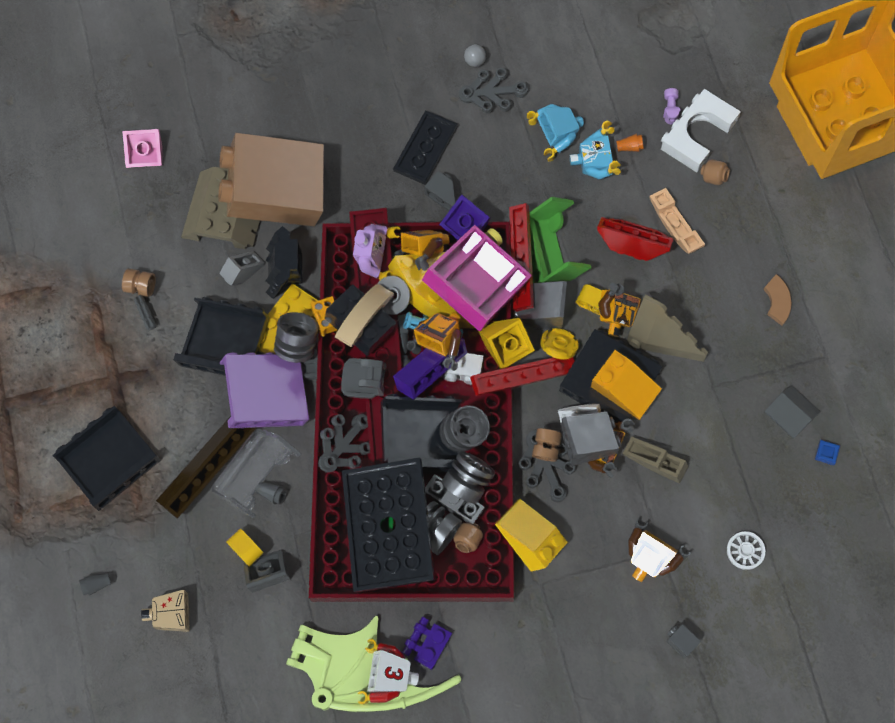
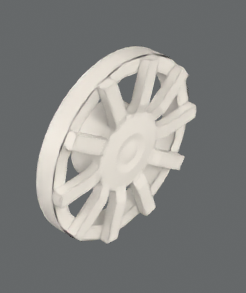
(746, 550)

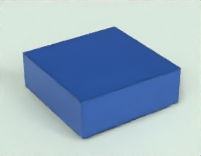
(827, 452)

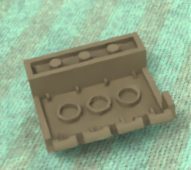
(209, 217)

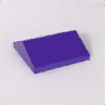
(463, 217)

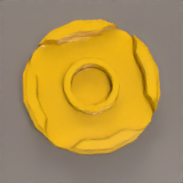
(559, 343)

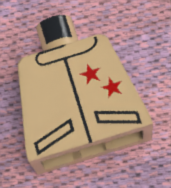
(169, 612)

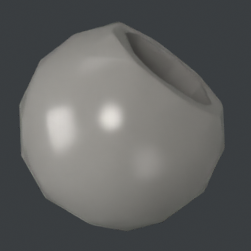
(475, 55)

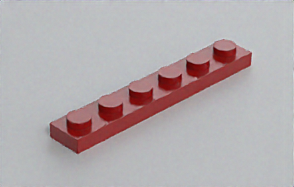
(521, 253)
(520, 375)

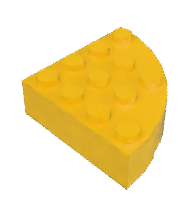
(421, 295)

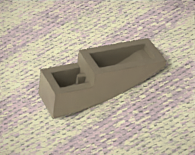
(656, 459)

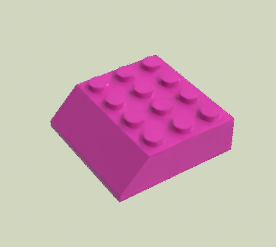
(476, 277)

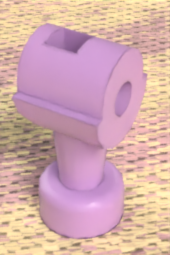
(671, 111)

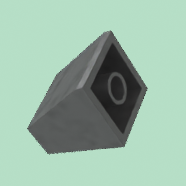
(548, 306)
(589, 437)

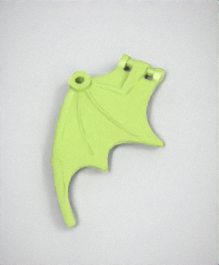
(343, 668)

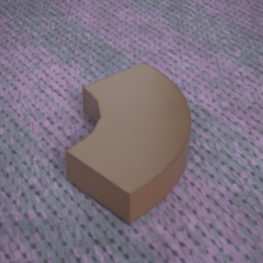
(779, 298)

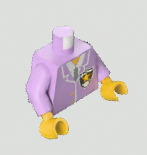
(370, 248)

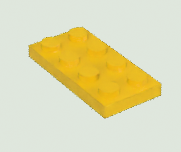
(292, 301)

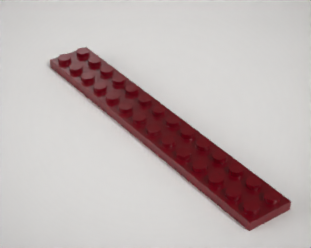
(389, 349)

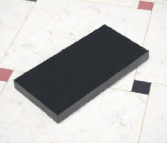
(425, 147)

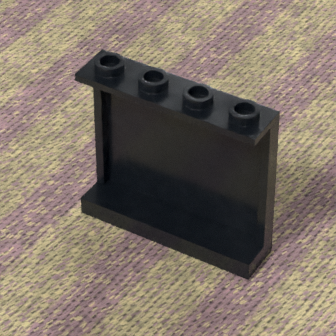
(221, 330)
(589, 362)
(413, 430)
(106, 457)

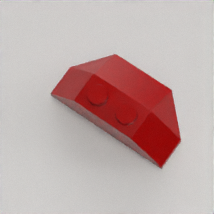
(633, 239)

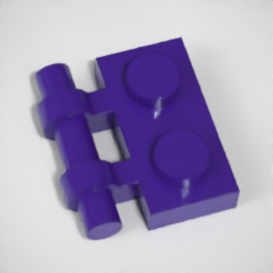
(432, 646)

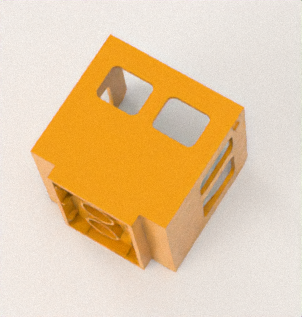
(840, 91)

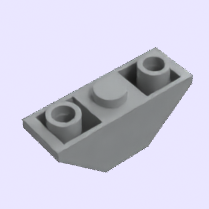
(460, 508)

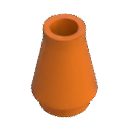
(631, 143)

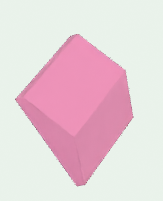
(143, 148)

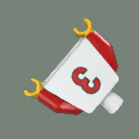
(388, 674)

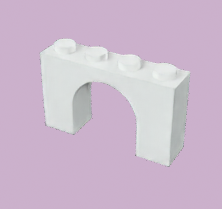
(704, 108)

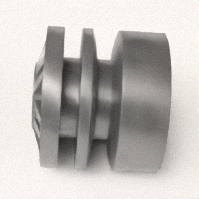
(295, 337)
(474, 427)
(468, 477)
(441, 529)

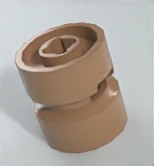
(134, 282)
(548, 438)

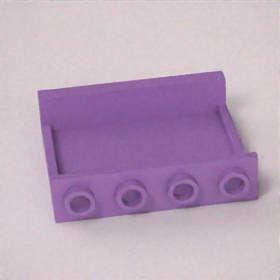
(264, 391)

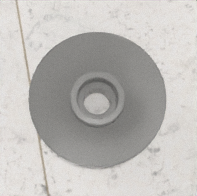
(397, 285)

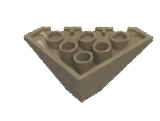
(661, 333)

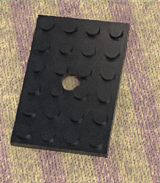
(394, 557)

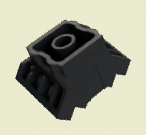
(284, 262)

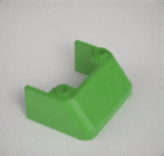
(545, 249)

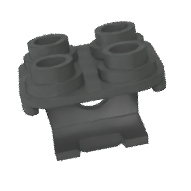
(363, 378)

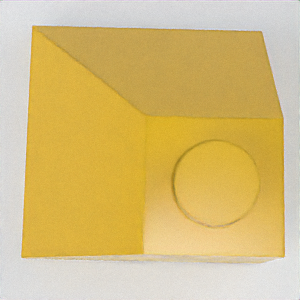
(506, 341)

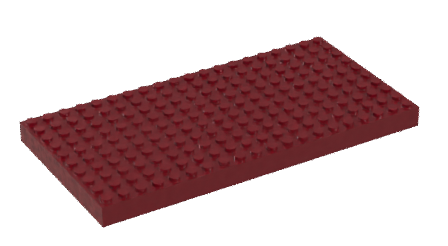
(459, 576)

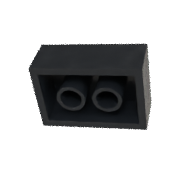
(376, 330)

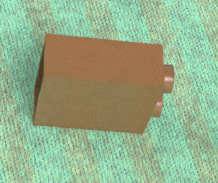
(272, 179)

